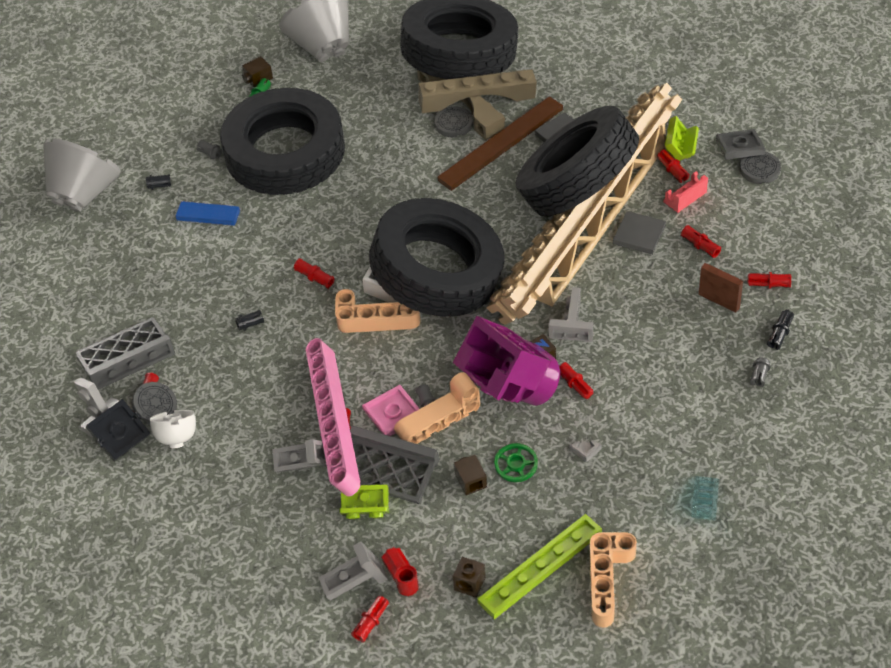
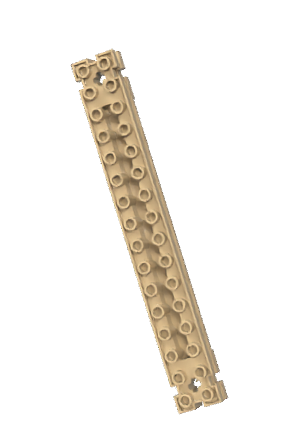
(561, 234)

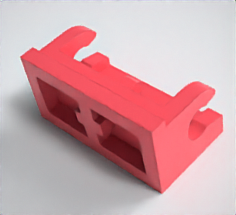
(686, 194)

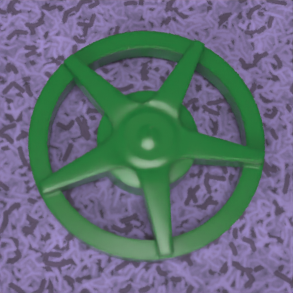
(516, 462)

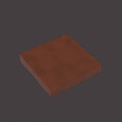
(720, 287)

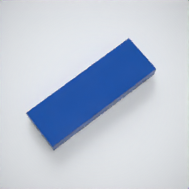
(207, 213)

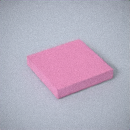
(389, 409)

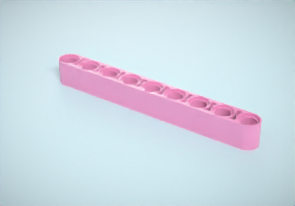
(332, 418)

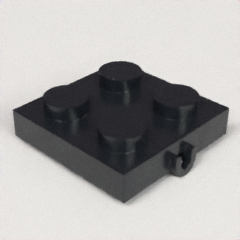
(118, 430)

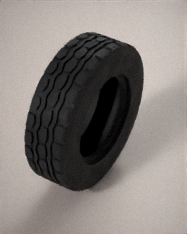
(454, 58)
(577, 161)
(287, 171)
(426, 288)

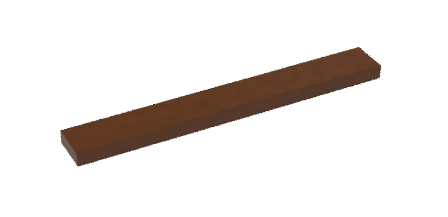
(499, 143)

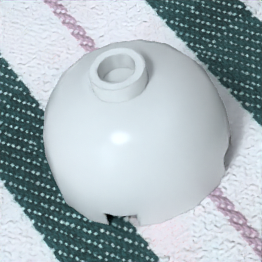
(173, 428)

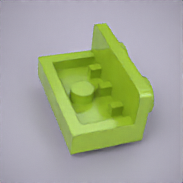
(680, 140)
(367, 500)

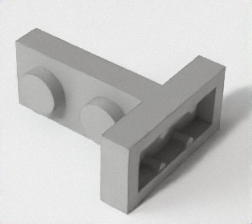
(570, 327)
(96, 405)
(299, 456)
(353, 573)

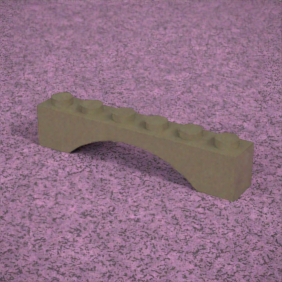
(440, 94)
(486, 118)

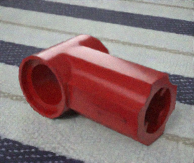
(401, 571)

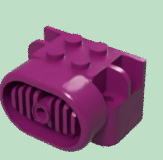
(507, 364)

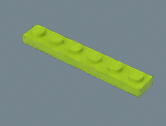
(538, 567)

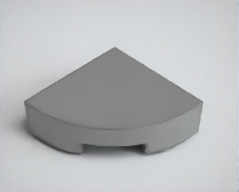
(585, 450)

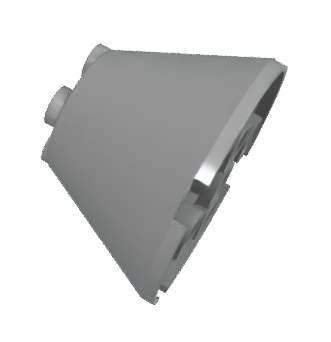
(318, 27)
(75, 173)

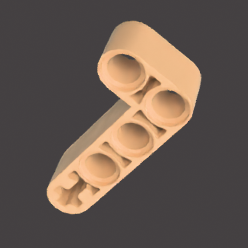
(372, 316)
(438, 415)
(604, 579)

